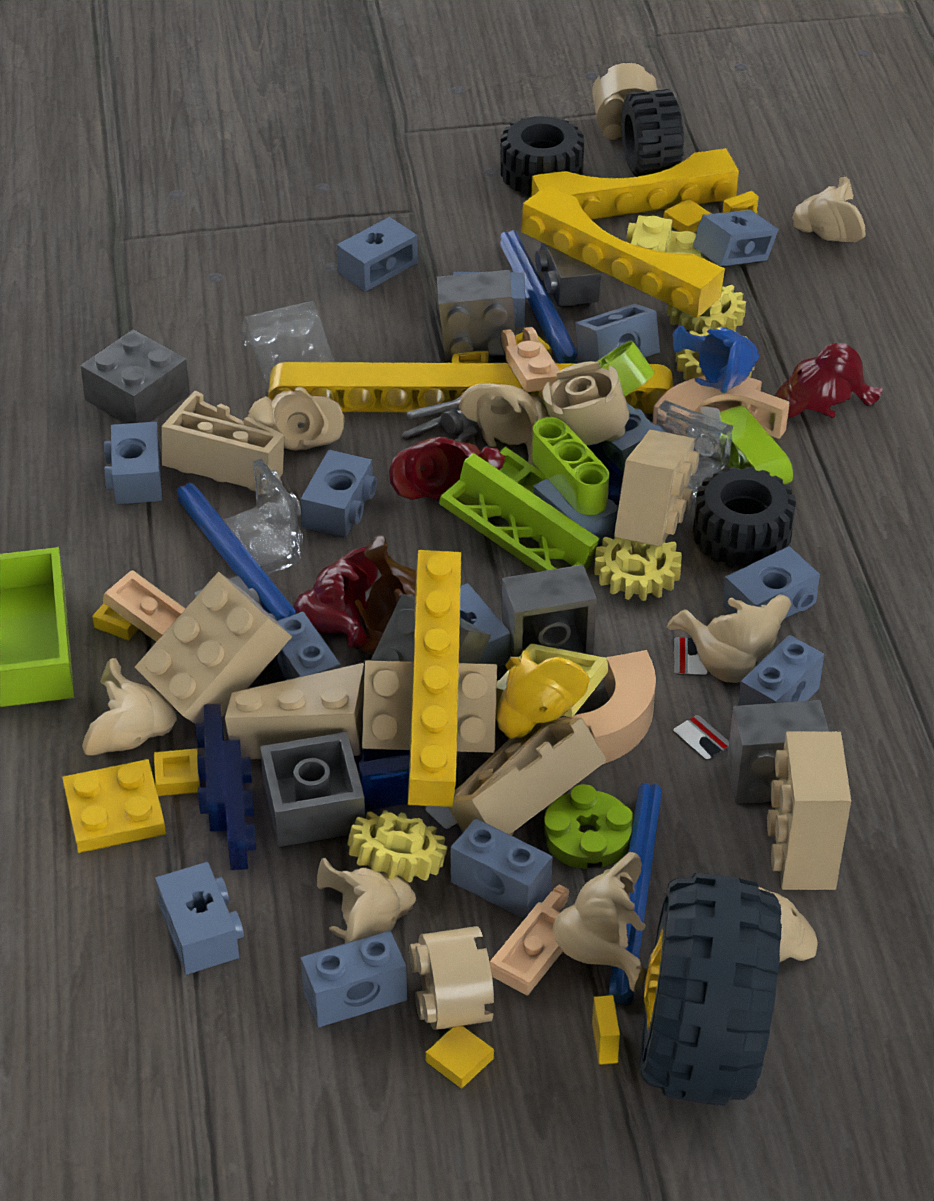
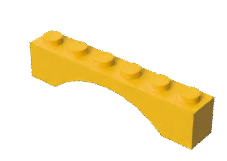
(701, 178)
(676, 279)
(435, 679)

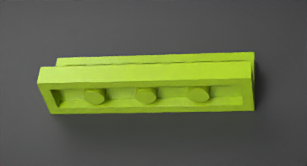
(525, 514)

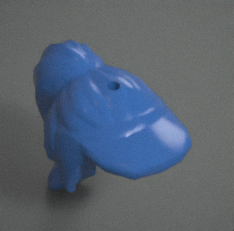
(723, 356)

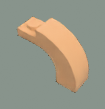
(767, 409)
(629, 712)

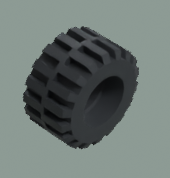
(652, 131)
(539, 147)
(743, 516)

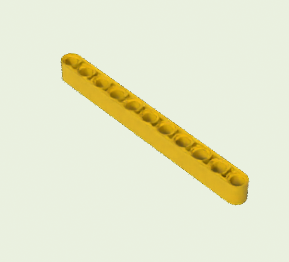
(420, 385)

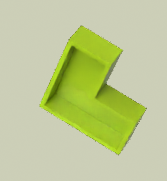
(33, 629)

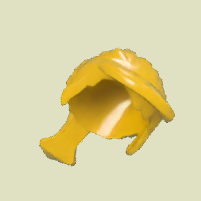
(538, 693)

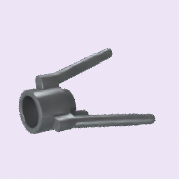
(452, 421)

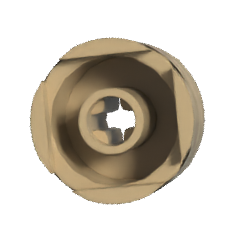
(611, 92)
(588, 402)
(453, 978)

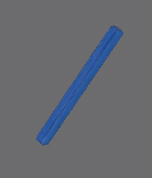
(539, 299)
(233, 551)
(643, 844)

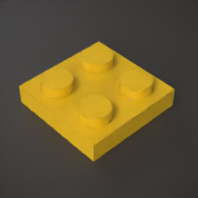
(113, 805)

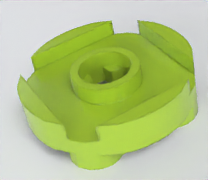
(592, 808)

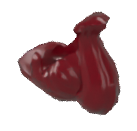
(827, 382)
(439, 465)
(332, 598)

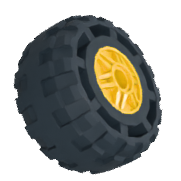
(711, 989)

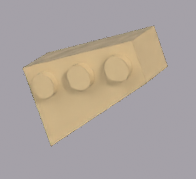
(217, 444)
(299, 710)
(527, 775)

